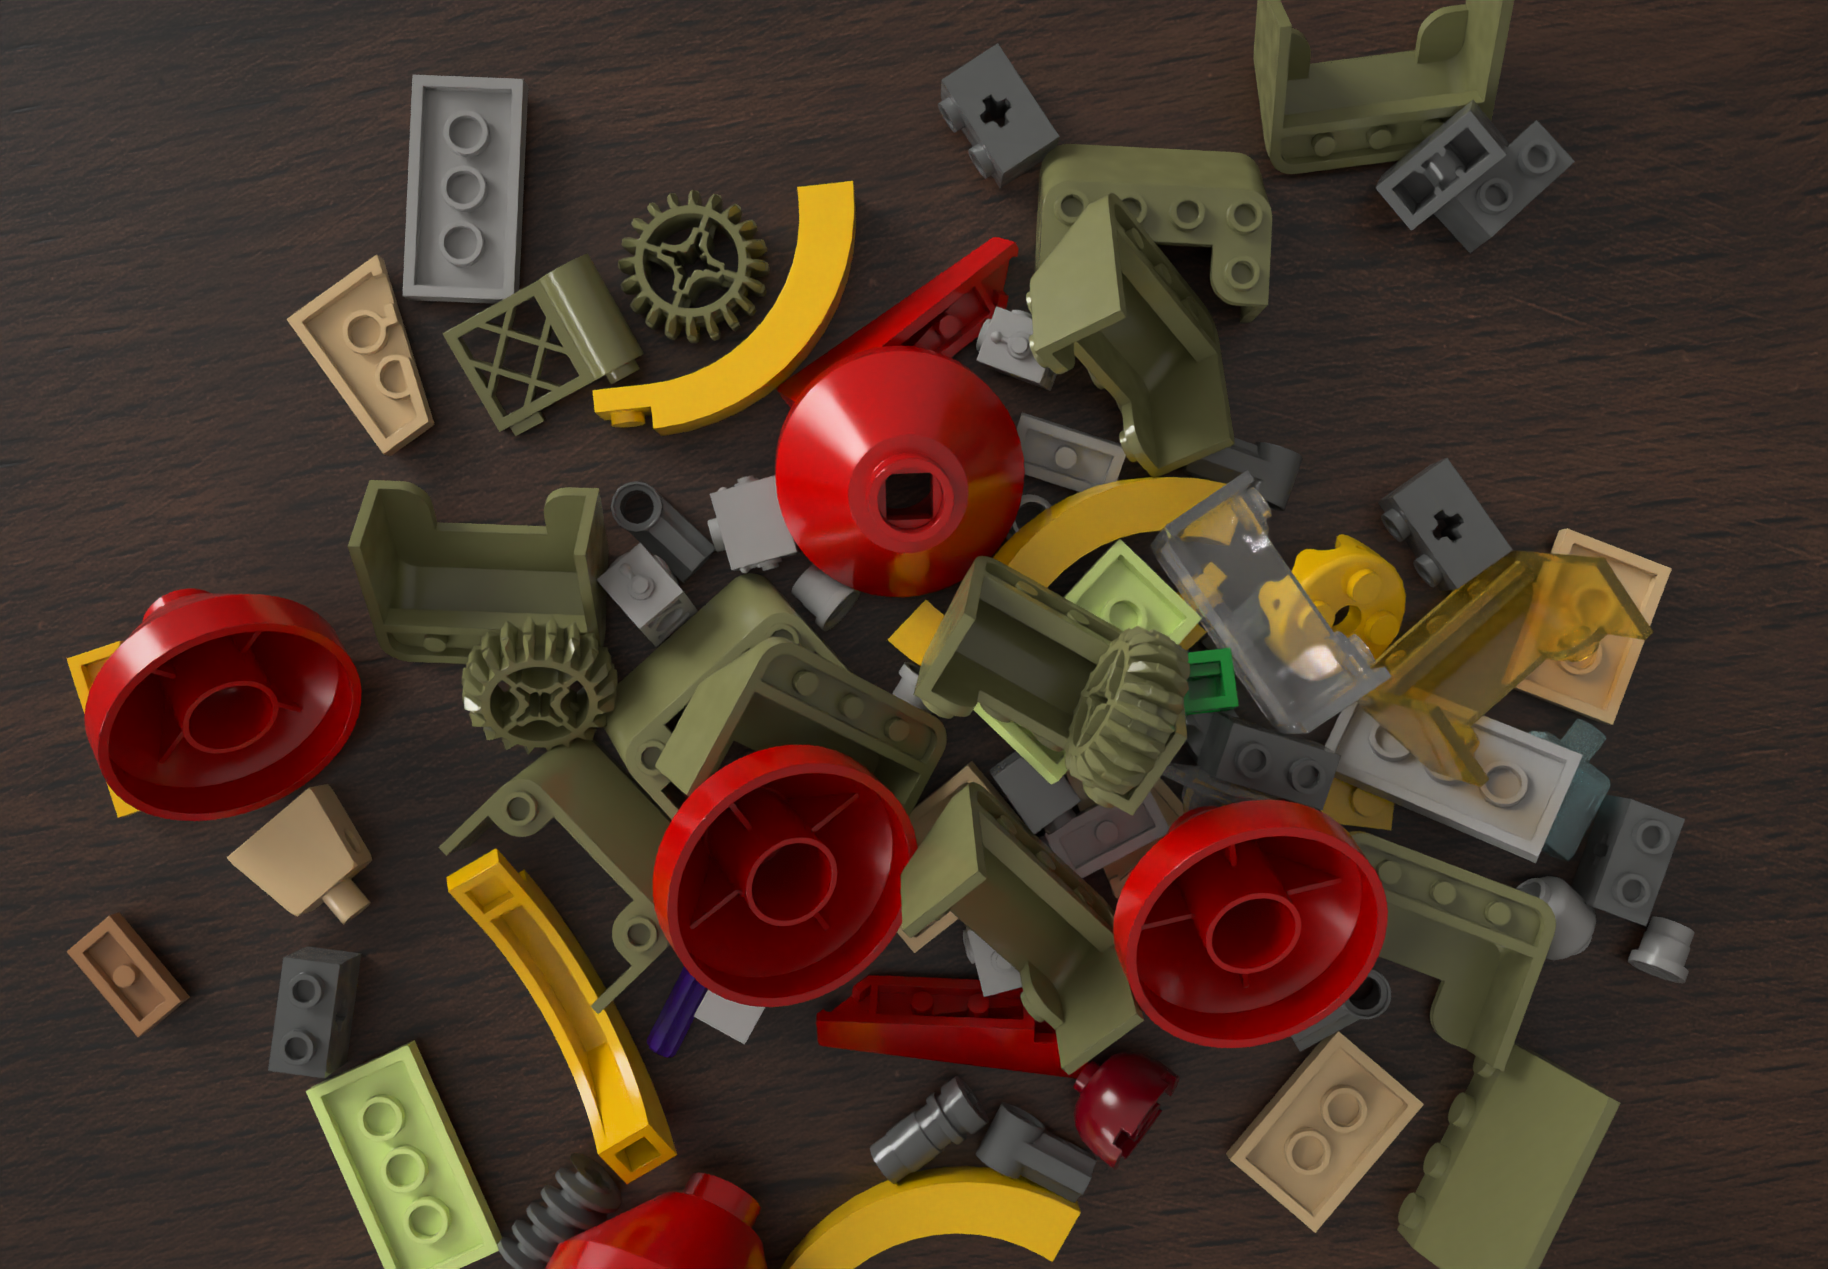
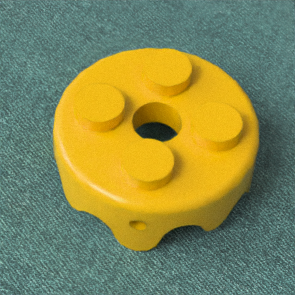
(1359, 579)

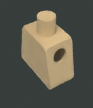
(308, 856)

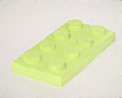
(1126, 595)
(405, 1164)

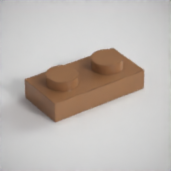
(128, 974)

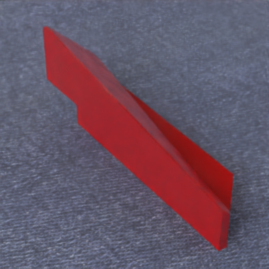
(935, 317)
(942, 1023)

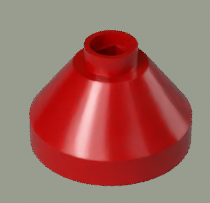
(885, 417)
(221, 704)
(783, 875)
(1249, 923)
(686, 1230)

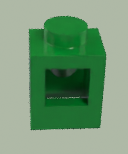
(1210, 682)

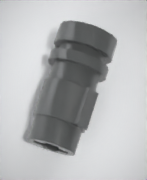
(929, 1130)

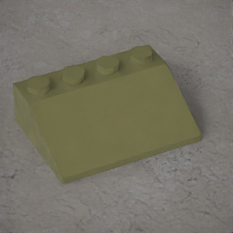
(1506, 1165)

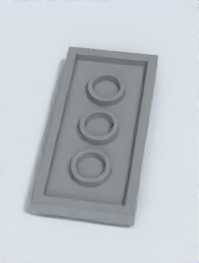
(465, 188)
(1508, 811)

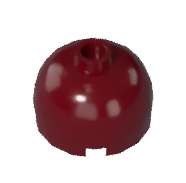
(1120, 1103)

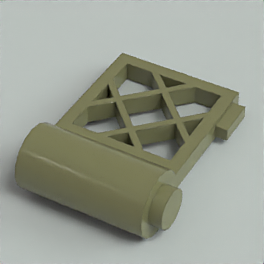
(583, 320)

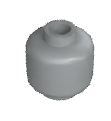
(1573, 917)

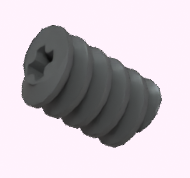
(578, 1207)

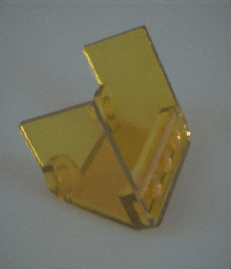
(1487, 643)

